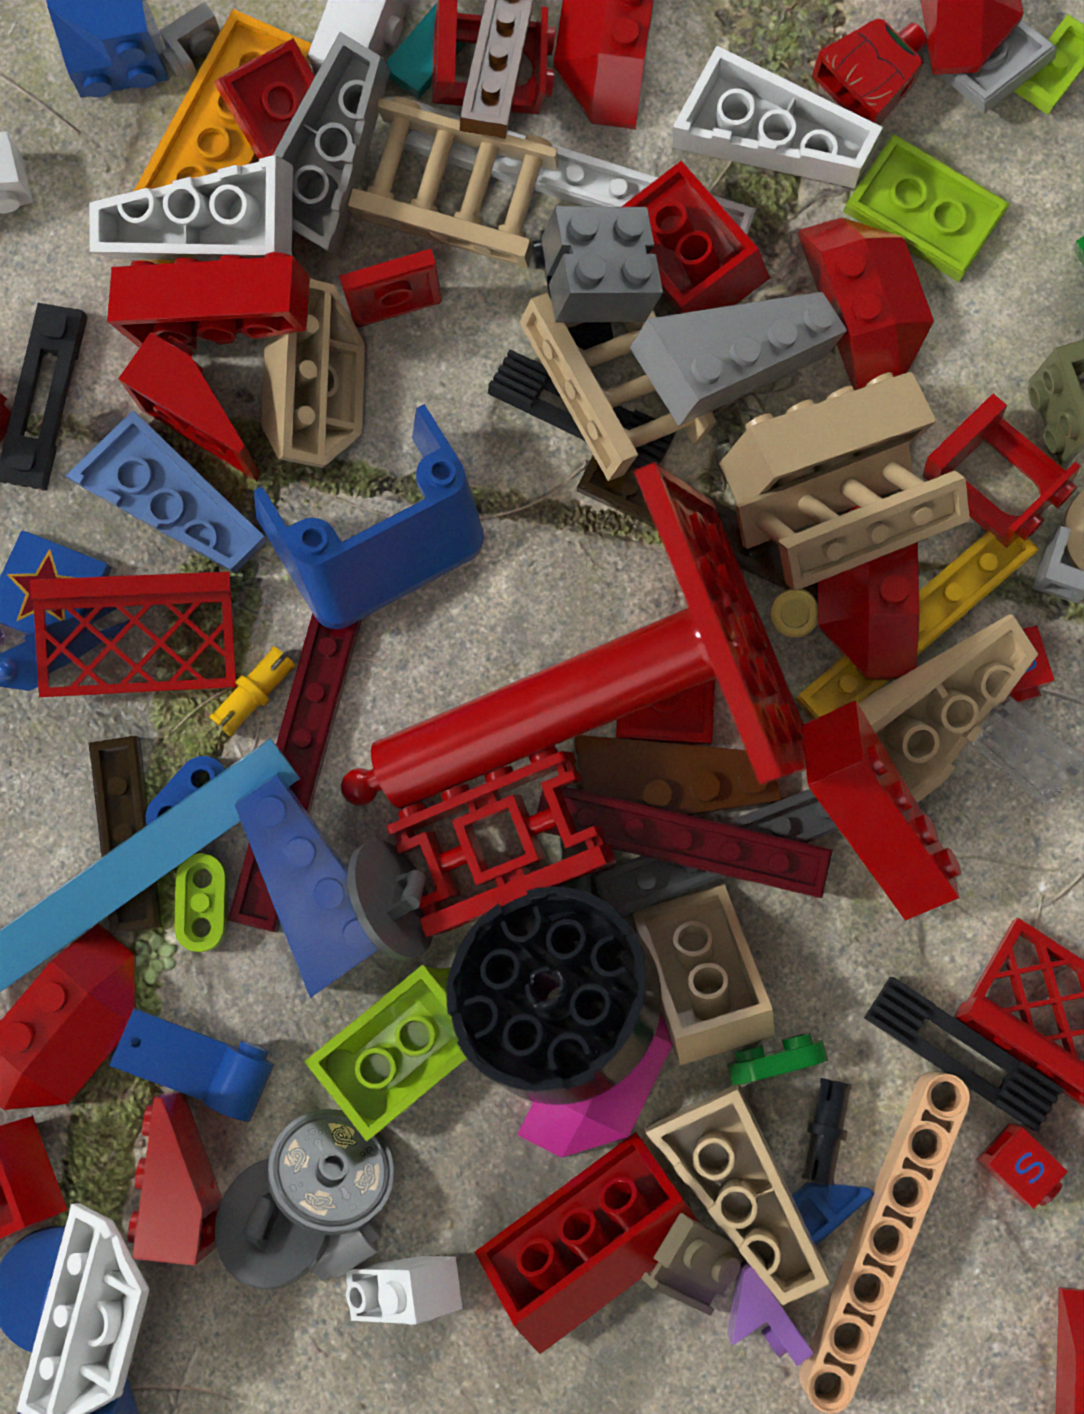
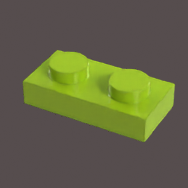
(1054, 80)

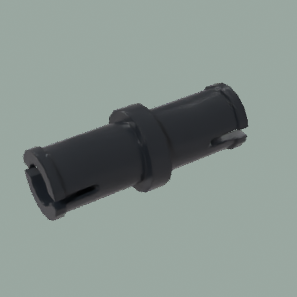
(827, 1131)

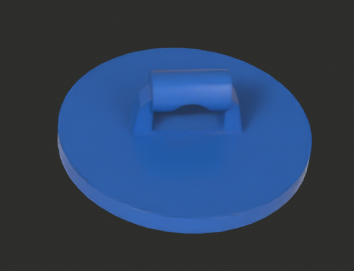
(26, 1282)

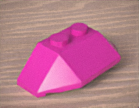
(601, 1119)

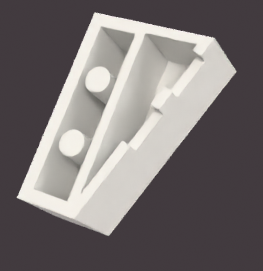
(368, 22)

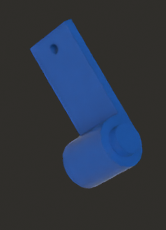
(197, 1065)

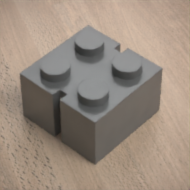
(607, 266)

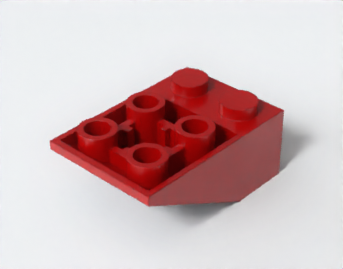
(176, 1187)

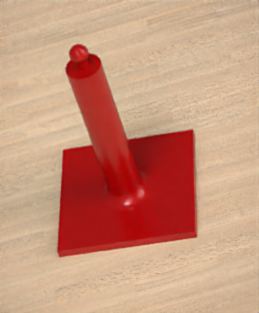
(707, 641)

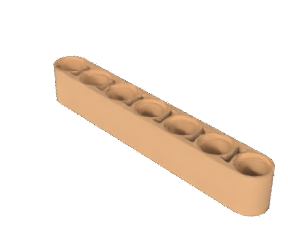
(889, 1263)

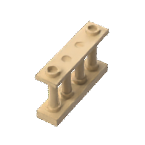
(421, 215)
(587, 401)
(861, 534)

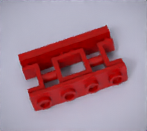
(512, 876)

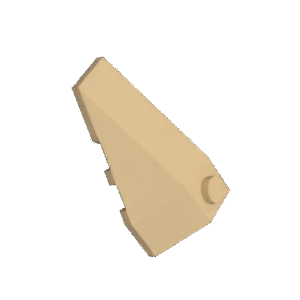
(941, 704)

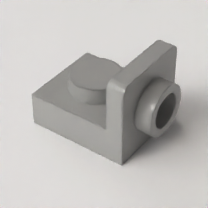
(189, 38)

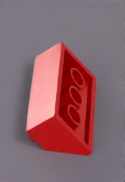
(583, 1243)

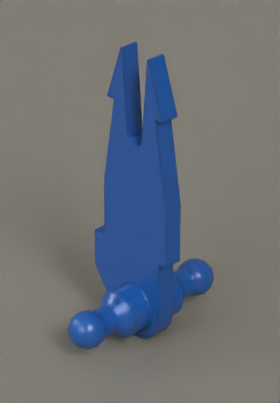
(19, 663)

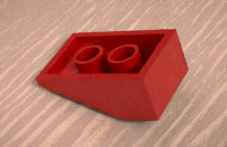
(698, 246)
(174, 392)
(26, 1179)

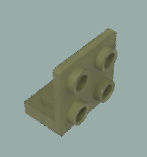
(1059, 397)

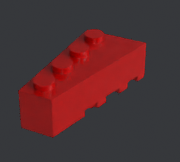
(209, 298)
(877, 812)

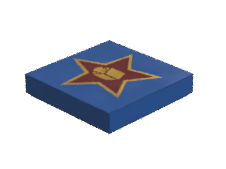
(40, 559)

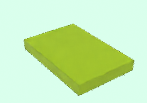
(929, 205)

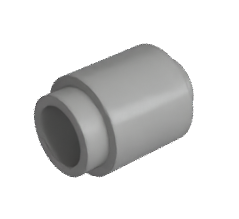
(348, 1251)

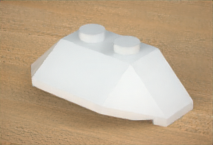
(86, 1321)

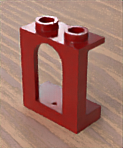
(463, 27)
(989, 426)

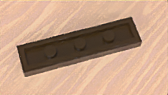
(120, 814)

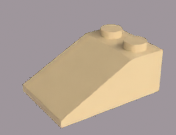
(706, 975)

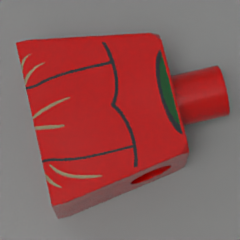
(871, 68)

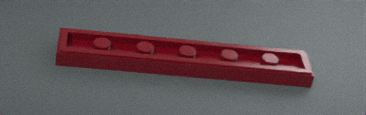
(699, 843)

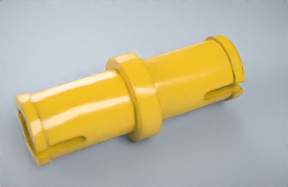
(252, 691)

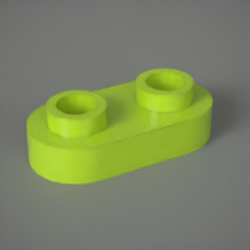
(199, 903)

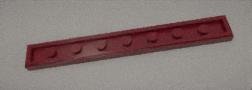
(303, 743)

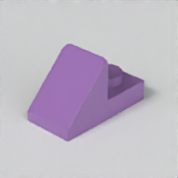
(755, 1305)

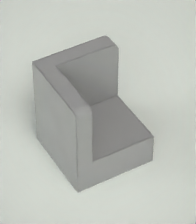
(1055, 572)

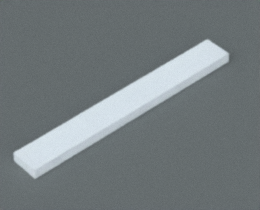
(578, 177)

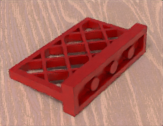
(130, 592)
(1019, 1036)

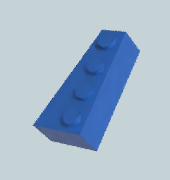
(304, 884)

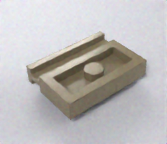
(694, 1264)

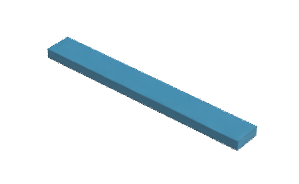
(135, 864)

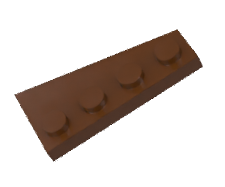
(671, 775)

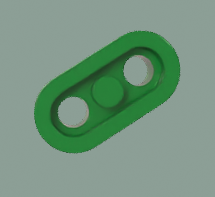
(796, 1054)

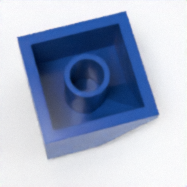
(108, 44)

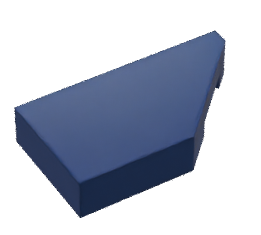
(828, 1206)

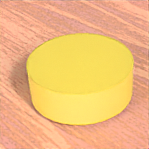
(795, 613)

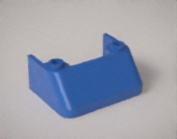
(392, 557)

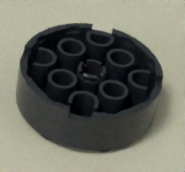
(577, 1039)

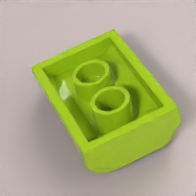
(391, 1052)

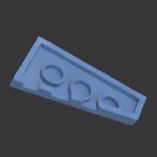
(157, 486)

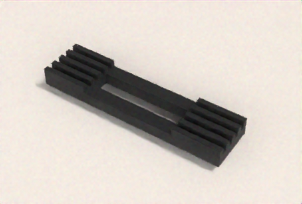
(522, 382)
(29, 459)
(1023, 1092)

